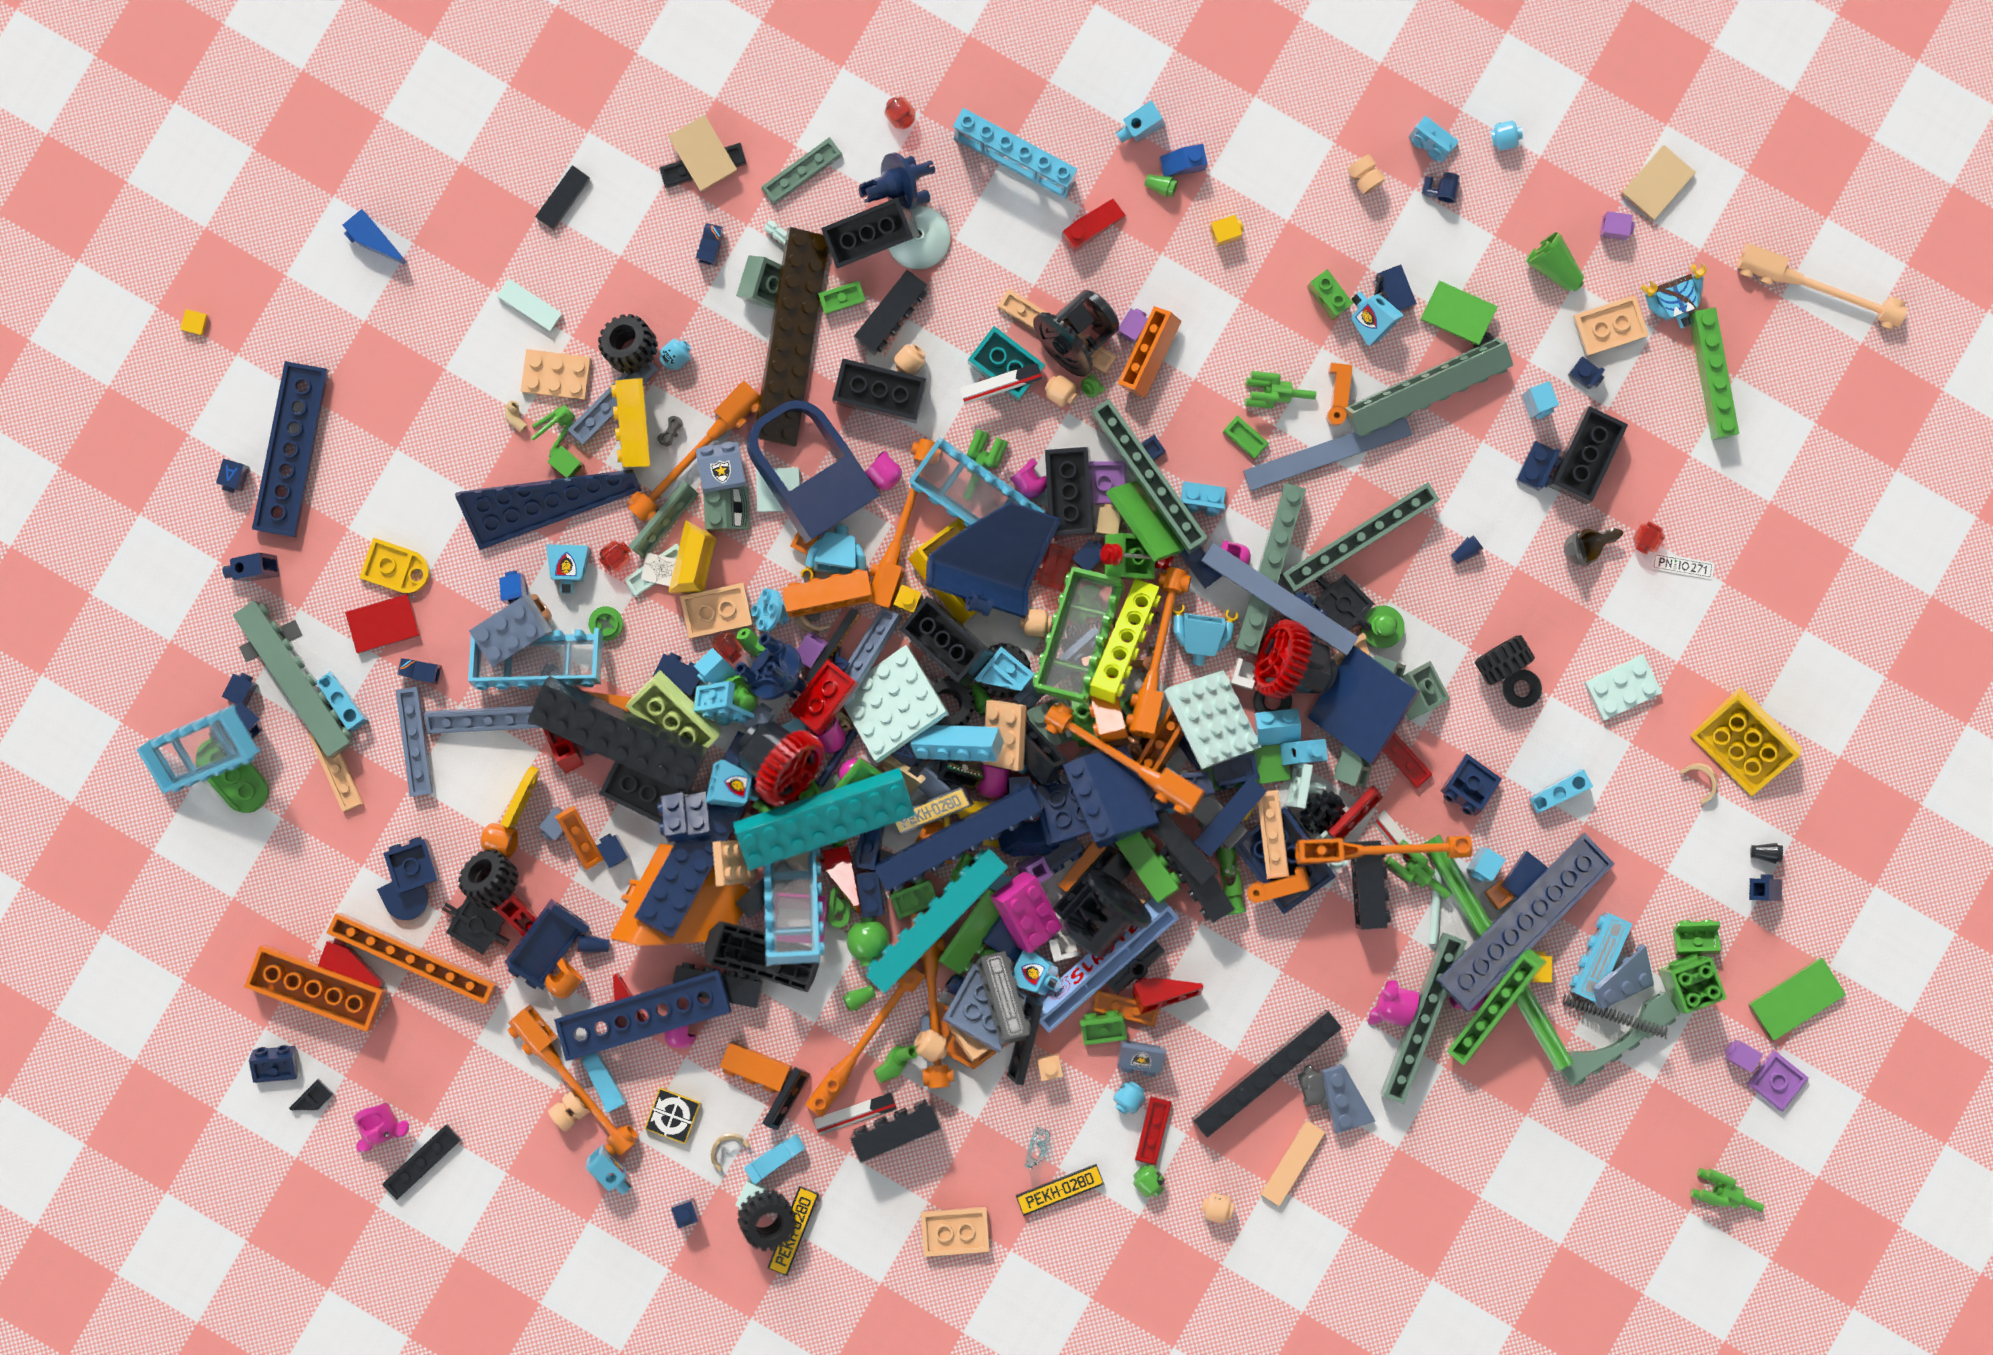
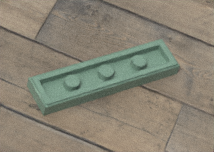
(801, 171)
(663, 519)

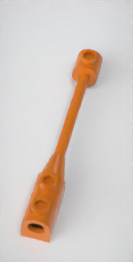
(731, 415)
(887, 572)
(1149, 701)
(1166, 785)
(1337, 851)
(538, 1040)
(937, 1074)
(838, 1076)

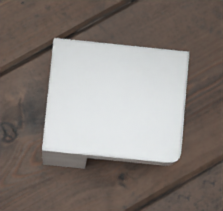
(1243, 674)
(1063, 947)

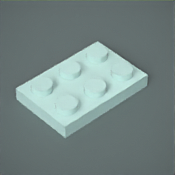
(1623, 687)

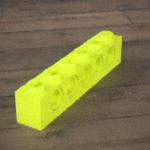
(1139, 594)

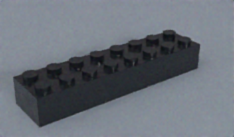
(617, 734)

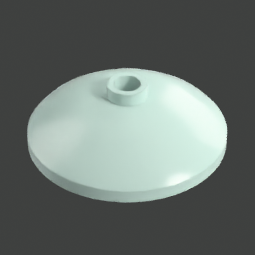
(930, 247)

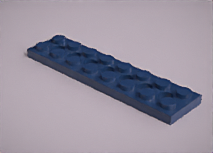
(279, 439)
(647, 1001)

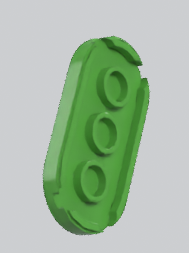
(242, 788)

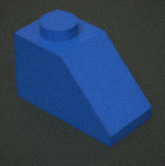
(1184, 161)
(512, 587)

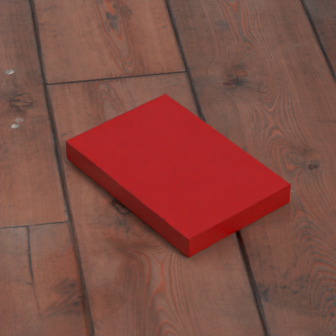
(382, 623)
(823, 697)

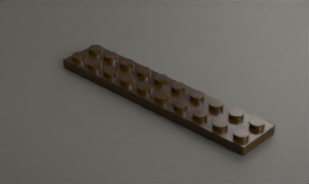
(792, 332)

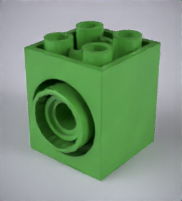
(1692, 983)

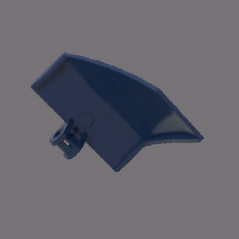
(994, 559)

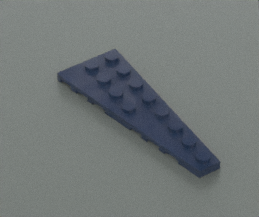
(516, 509)
(1063, 817)

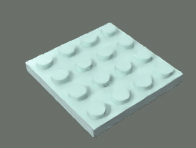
(894, 704)
(1212, 719)

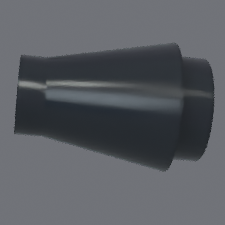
(1767, 852)

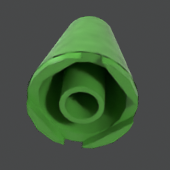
(1556, 263)

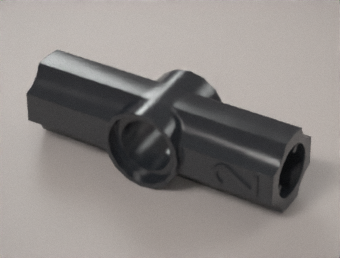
(1143, 961)

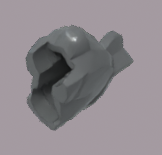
(1313, 1087)

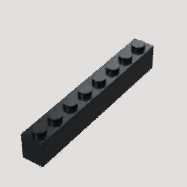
(1266, 1073)

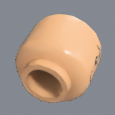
(909, 359)
(1061, 391)
(1036, 623)
(931, 1045)
(1218, 1208)

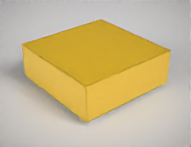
(194, 322)

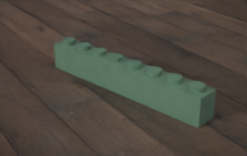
(1429, 387)
(1149, 476)
(1359, 537)
(1271, 565)
(293, 678)
(1419, 1030)

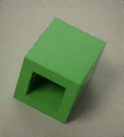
(564, 462)

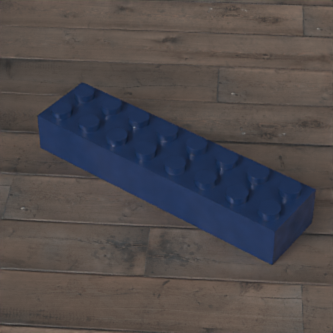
(958, 837)

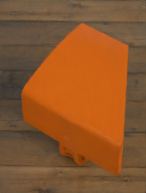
(709, 907)

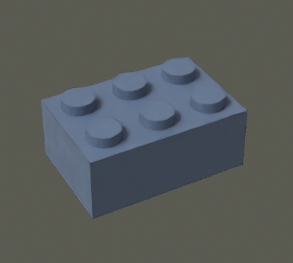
(510, 630)

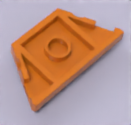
(954, 1049)

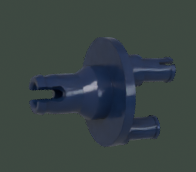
(898, 179)
(774, 670)

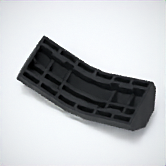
(745, 952)

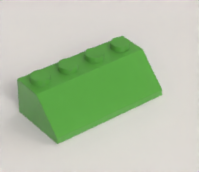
(970, 935)

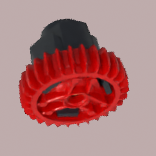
(1293, 662)
(780, 760)

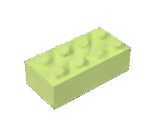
(670, 708)

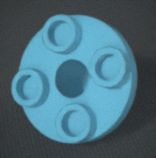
(769, 610)

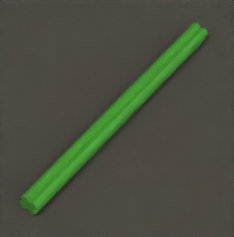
(1480, 922)

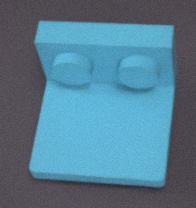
(1433, 139)
(1203, 498)
(716, 703)

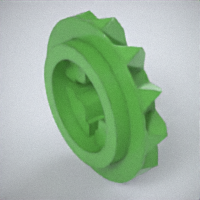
(604, 613)

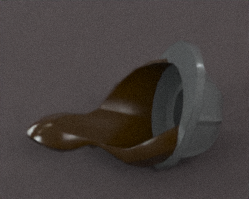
(1587, 545)

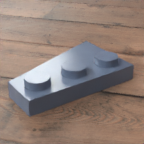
(1625, 981)
(1344, 1100)

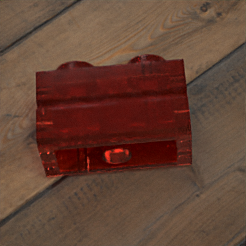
(1055, 567)

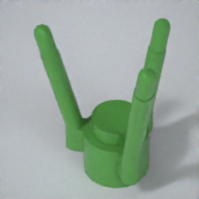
(562, 416)

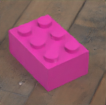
(1026, 912)

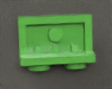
(914, 898)
(1696, 937)
(1103, 1027)

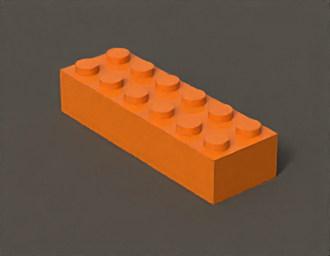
(315, 988)

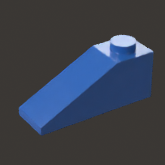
(368, 235)

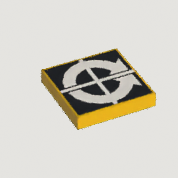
(672, 1115)

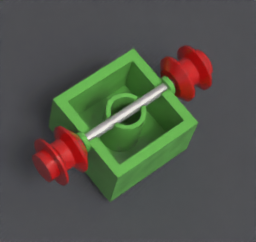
(1128, 559)

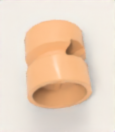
(1366, 174)
(562, 1115)

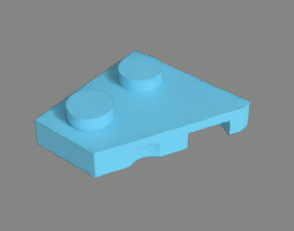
(1005, 672)

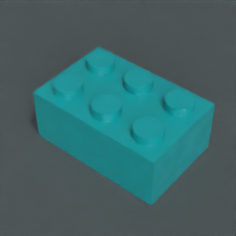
(1001, 355)

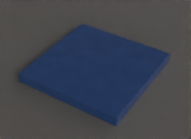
(1364, 705)

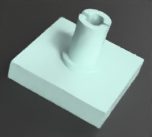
(765, 499)
(1301, 786)

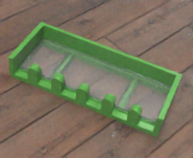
(1078, 635)

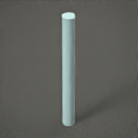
(1435, 911)

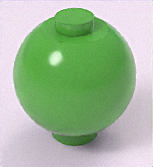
(867, 940)

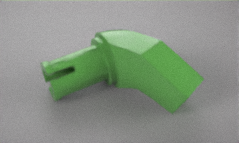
(749, 641)
(895, 1063)

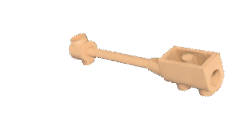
(1774, 268)

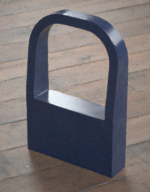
(827, 495)

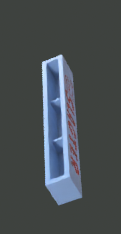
(1095, 971)

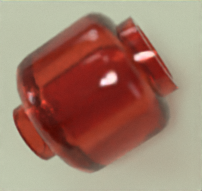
(900, 112)
(1648, 537)
(614, 556)
(727, 647)

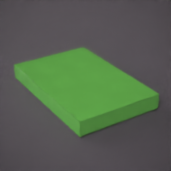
(1459, 313)

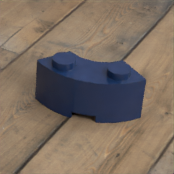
(1025, 840)

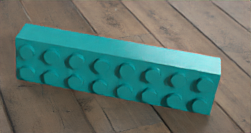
(823, 819)
(936, 921)

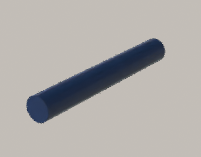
(836, 759)

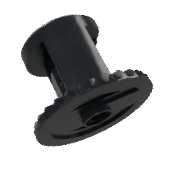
(1060, 331)
(1106, 907)

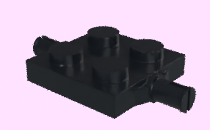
(1344, 602)
(475, 926)

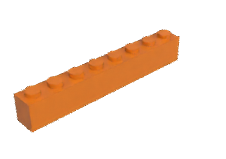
(412, 958)

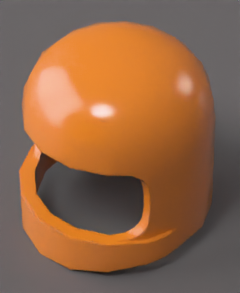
(497, 837)
(564, 982)

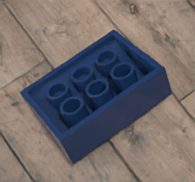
(1110, 797)
(1252, 852)

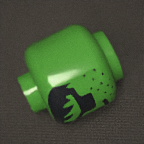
(1149, 1181)

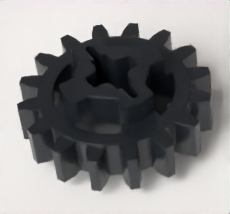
(1322, 812)

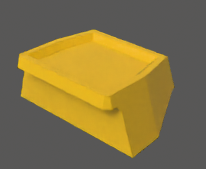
(692, 560)

